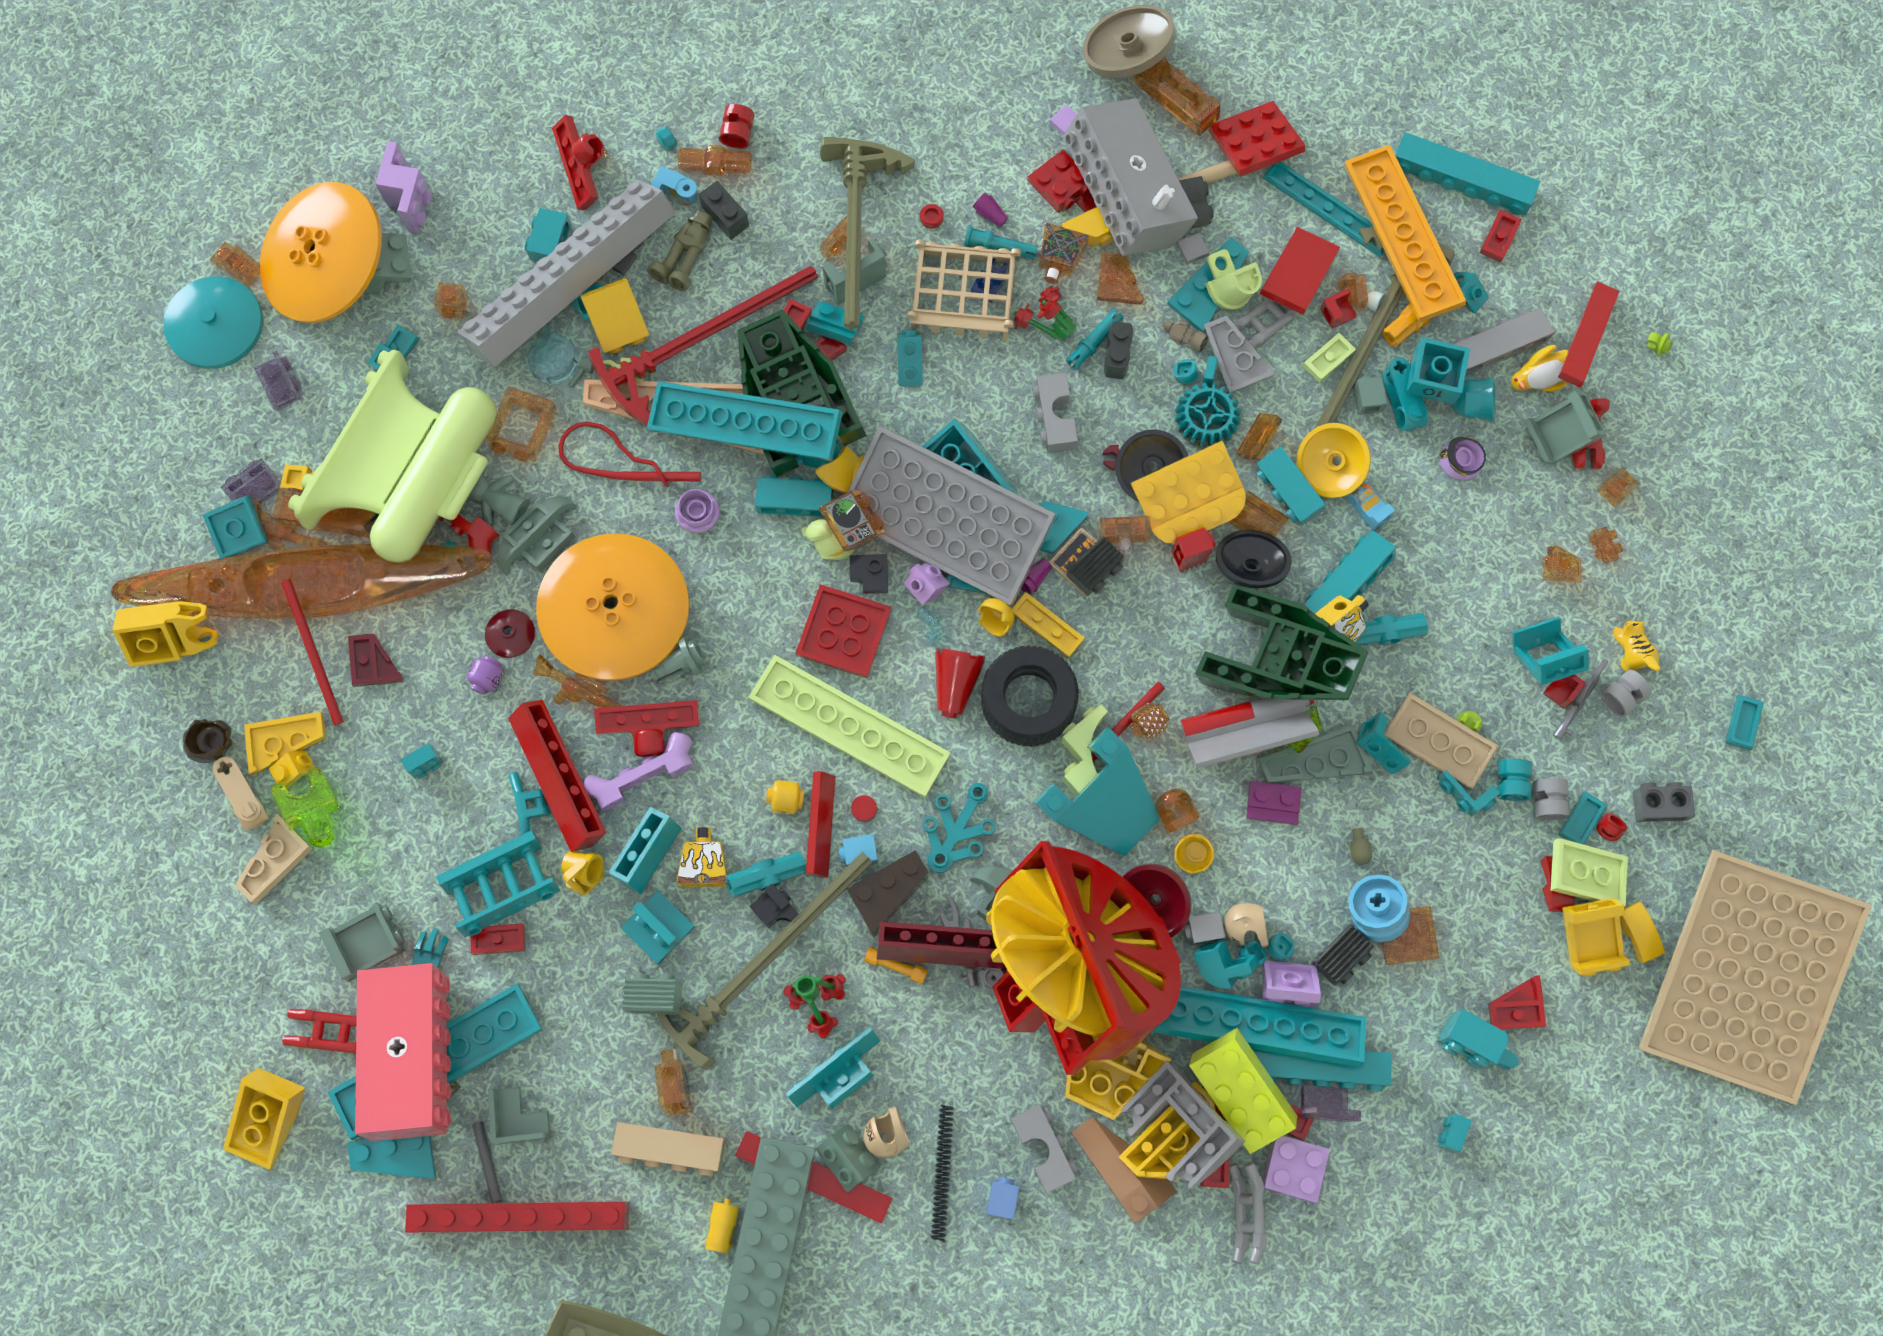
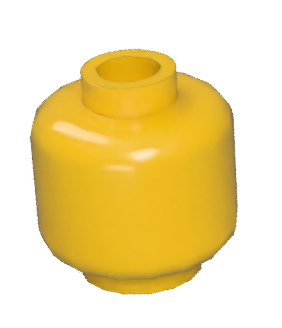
(785, 797)

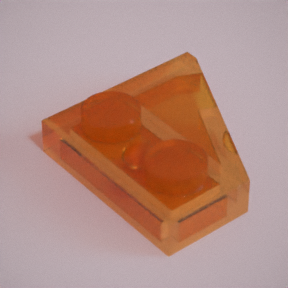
(1117, 281)

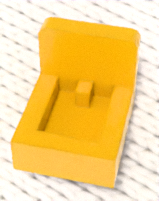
(291, 767)

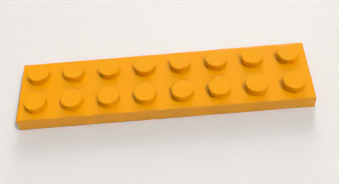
(1405, 233)

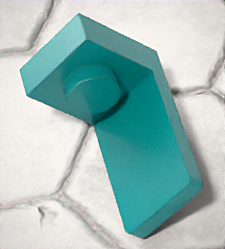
(1379, 746)

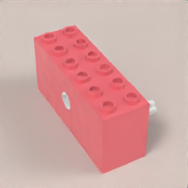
(402, 1052)

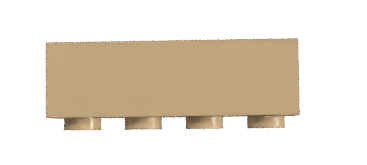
(668, 1147)

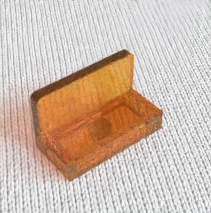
(1259, 516)

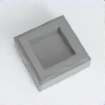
(1192, 248)

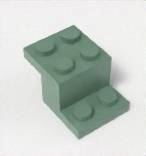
(393, 263)

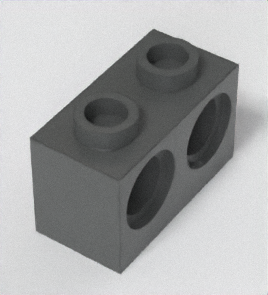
(1664, 808)

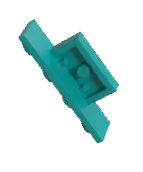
(839, 1074)

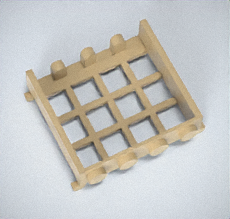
(962, 320)

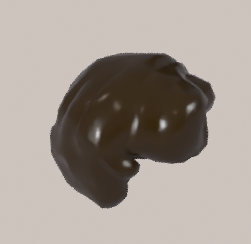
(207, 740)

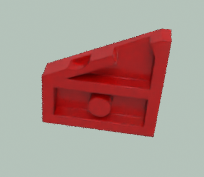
(1519, 1007)

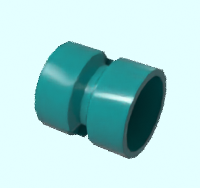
(1515, 779)

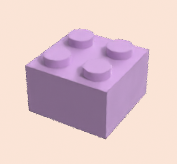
(1295, 1169)

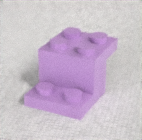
(403, 187)

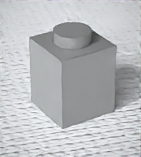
(1204, 929)

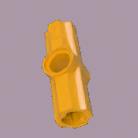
(1403, 327)

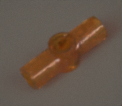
(714, 160)

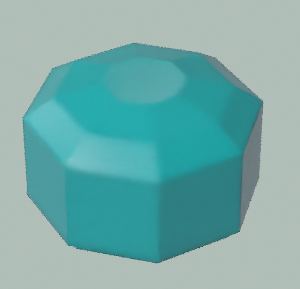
(666, 138)

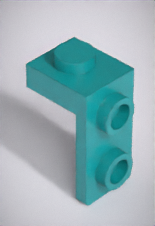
(909, 358)
(1464, 801)

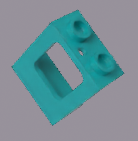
(1555, 666)

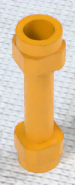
(916, 973)

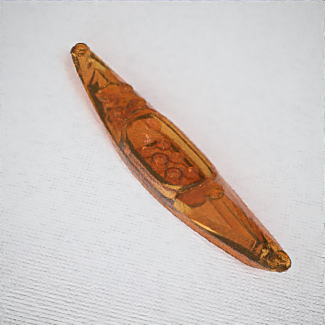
(325, 578)

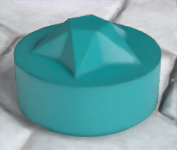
(1185, 371)
(1253, 947)
(1280, 947)

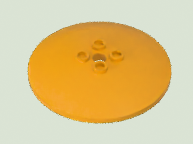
(345, 256)
(617, 640)

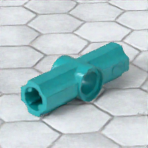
(1393, 629)
(765, 873)

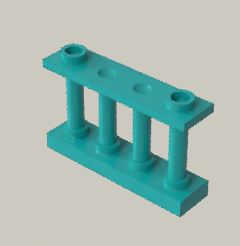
(478, 870)

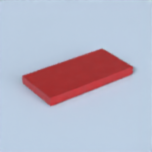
(1299, 270)

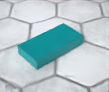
(1744, 722)
(1583, 819)

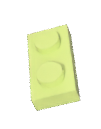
(1329, 357)

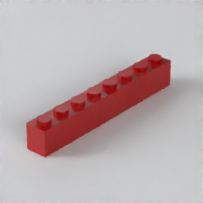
(517, 1217)

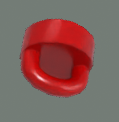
(1613, 825)

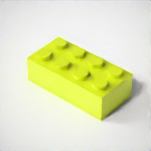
(1243, 1090)

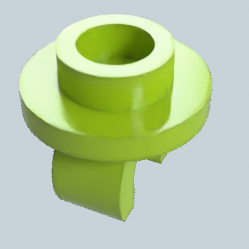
(1659, 343)
(1471, 720)

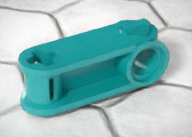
(1408, 409)

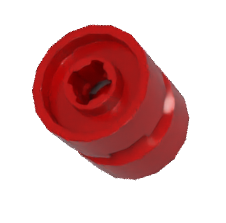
(736, 126)

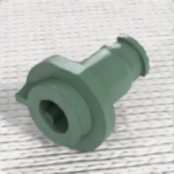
(681, 660)

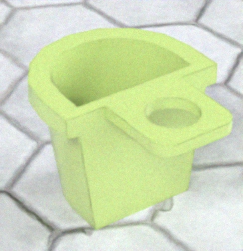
(1232, 287)

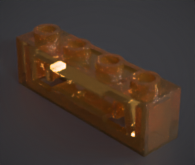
(1176, 93)

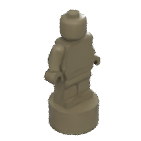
(1180, 332)

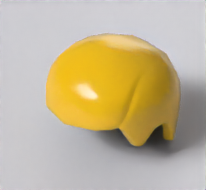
(996, 617)
(1197, 847)

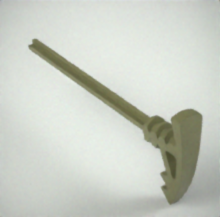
(858, 160)
(1371, 335)
(717, 1004)

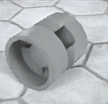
(1626, 693)
(1551, 799)

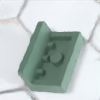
(847, 1157)

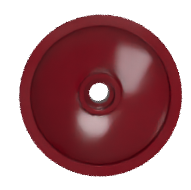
(1174, 894)

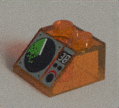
(852, 520)

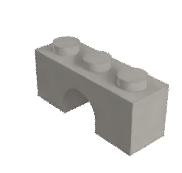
(1058, 433)
(1036, 1125)

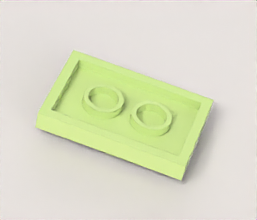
(1588, 872)

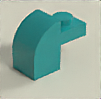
(1218, 966)

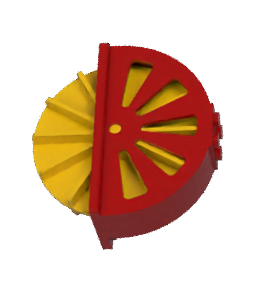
(1081, 956)

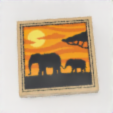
(1071, 552)

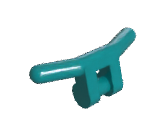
(521, 799)

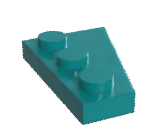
(396, 1157)

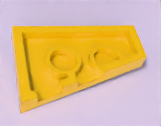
(274, 738)

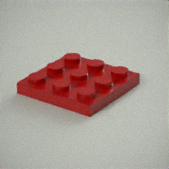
(1257, 138)
(843, 631)

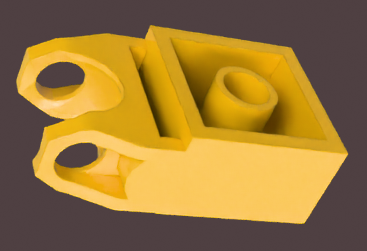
(161, 632)

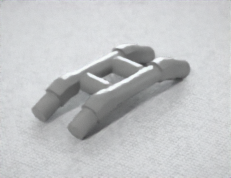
(1263, 331)
(1242, 1226)

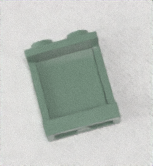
(871, 271)
(1565, 428)
(363, 942)

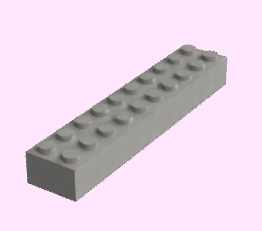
(566, 272)

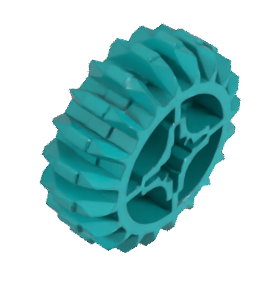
(1212, 395)

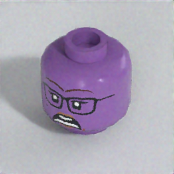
(485, 675)

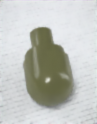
(1360, 848)

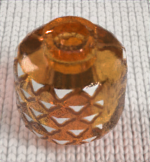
(1149, 721)

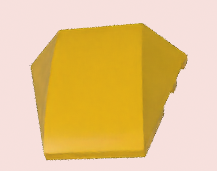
(1112, 1083)

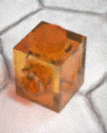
(451, 300)

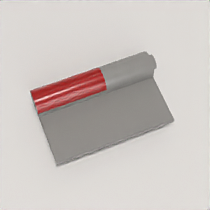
(1246, 729)

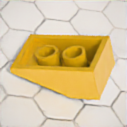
(262, 1117)

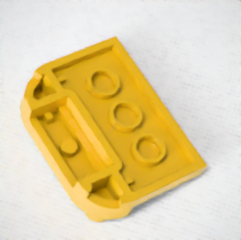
(1191, 494)

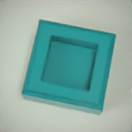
(1210, 371)

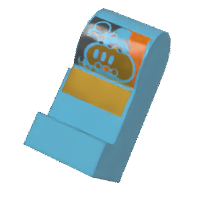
(676, 185)
(1370, 506)

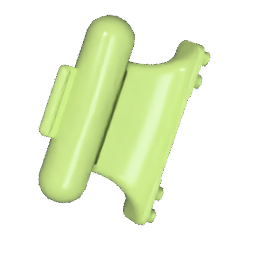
(400, 461)

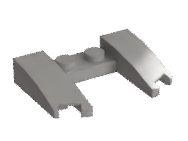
(1217, 1136)

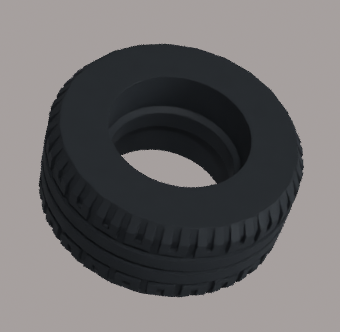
(1039, 663)

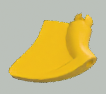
(841, 471)

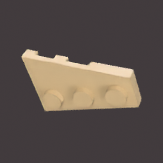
(274, 860)

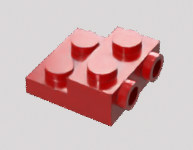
(1059, 181)

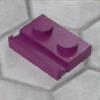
(1273, 802)

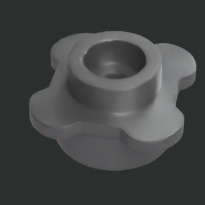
(985, 976)

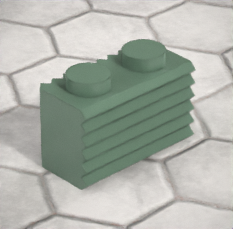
(652, 995)

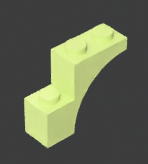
(1076, 740)

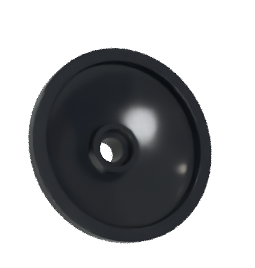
(1142, 449)
(1253, 559)

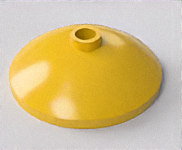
(1318, 454)

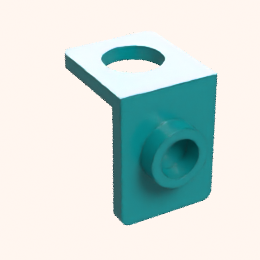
(1472, 290)

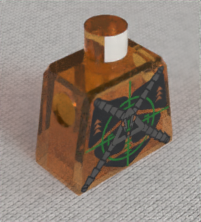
(1061, 251)
(673, 1093)

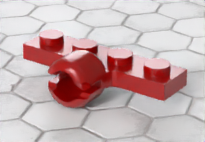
(578, 157)
(646, 723)

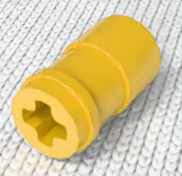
(722, 1225)

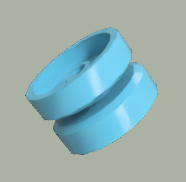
(1379, 908)

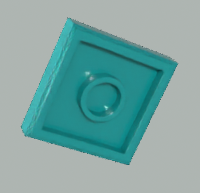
(235, 527)

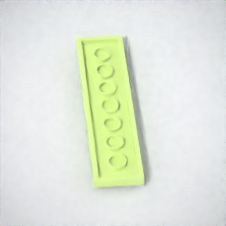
(849, 726)

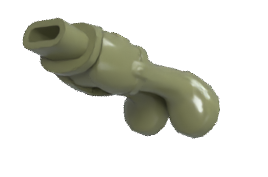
(689, 238)

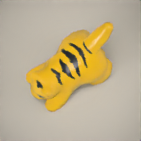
(1638, 649)

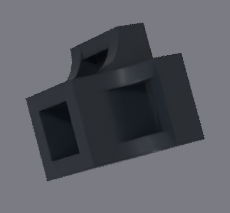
(870, 571)
(773, 906)

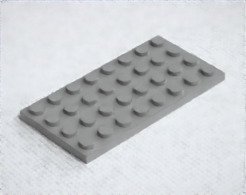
(952, 515)

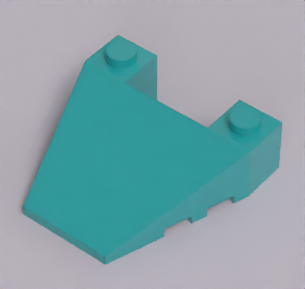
(1112, 806)

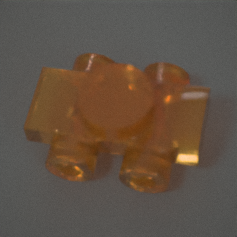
(1605, 548)

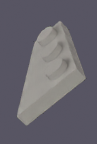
(1236, 356)

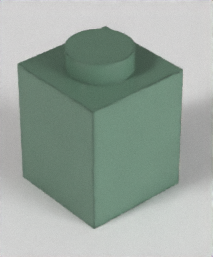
(1370, 395)

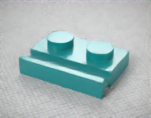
(829, 322)

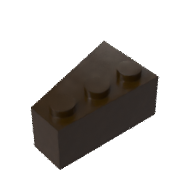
(887, 890)

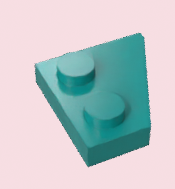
(1063, 526)

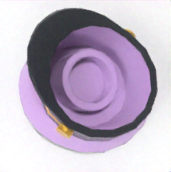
(1462, 458)

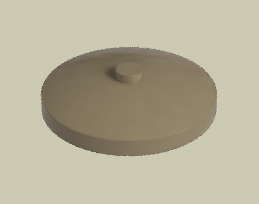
(1129, 41)

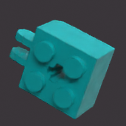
(1477, 1041)

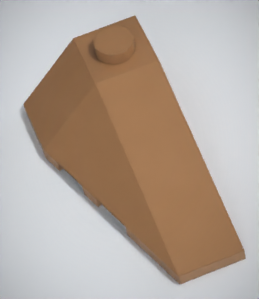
(1135, 1194)

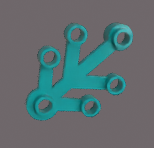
(956, 831)

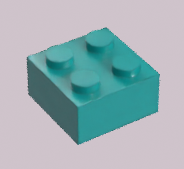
(422, 761)
(1454, 1133)

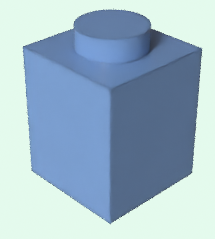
(1003, 1198)

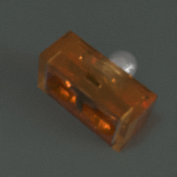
(1125, 531)

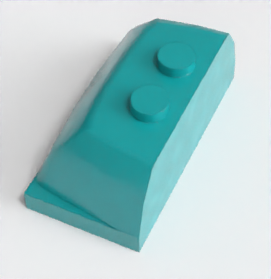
(963, 448)

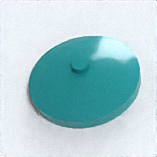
(213, 322)

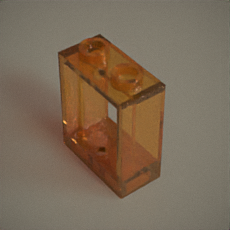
(530, 402)

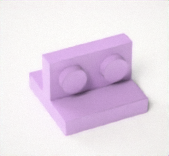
(1290, 983)

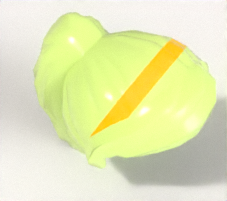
(825, 540)

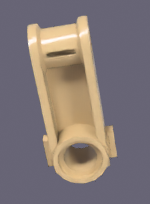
(245, 804)

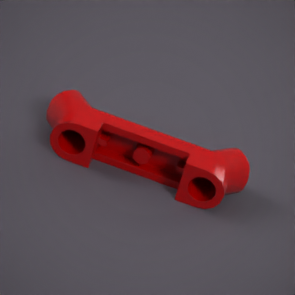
(478, 532)

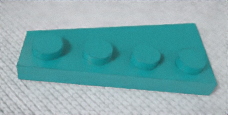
(1193, 299)

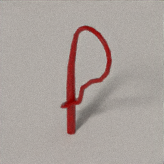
(663, 477)

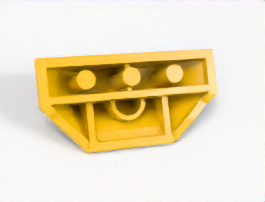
(1162, 1143)

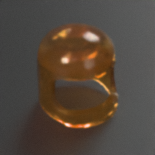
(1183, 805)

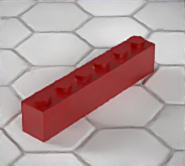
(557, 775)

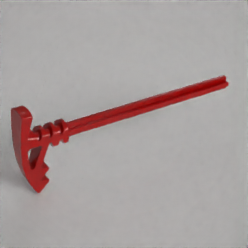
(648, 361)

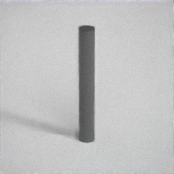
(487, 1162)

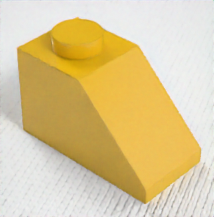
(1093, 225)

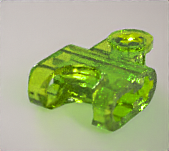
(309, 809)

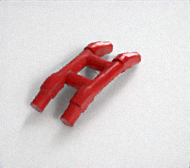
(316, 1041)

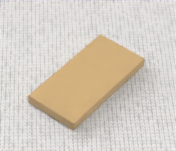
(1440, 740)

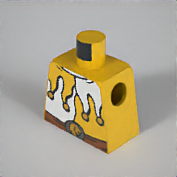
(1345, 615)
(702, 862)

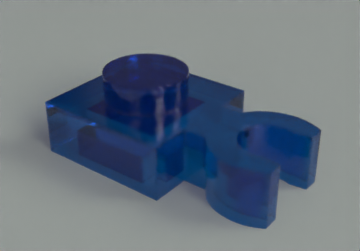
(995, 285)

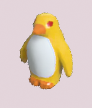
(1541, 371)

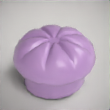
(697, 511)

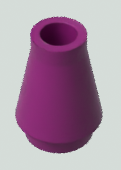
(989, 209)
(1036, 576)

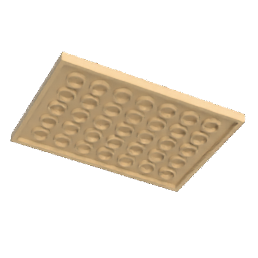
(1754, 976)

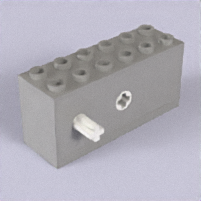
(1129, 176)

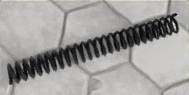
(942, 1168)

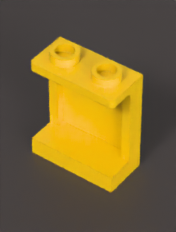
(615, 316)
(1595, 936)

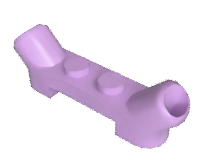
(675, 760)

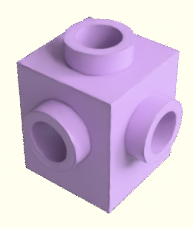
(926, 582)

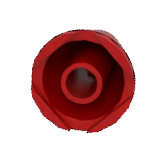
(955, 679)

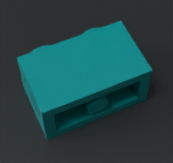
(548, 231)

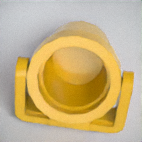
(584, 868)

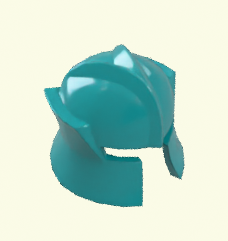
(1477, 399)

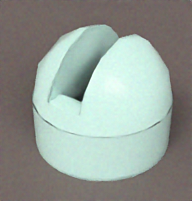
(1374, 300)

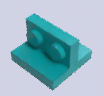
(657, 926)

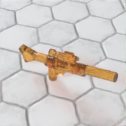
(277, 532)
(573, 689)

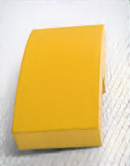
(1643, 933)

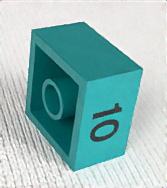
(1438, 370)

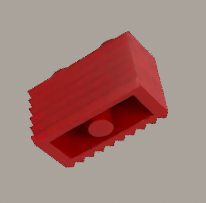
(1193, 549)

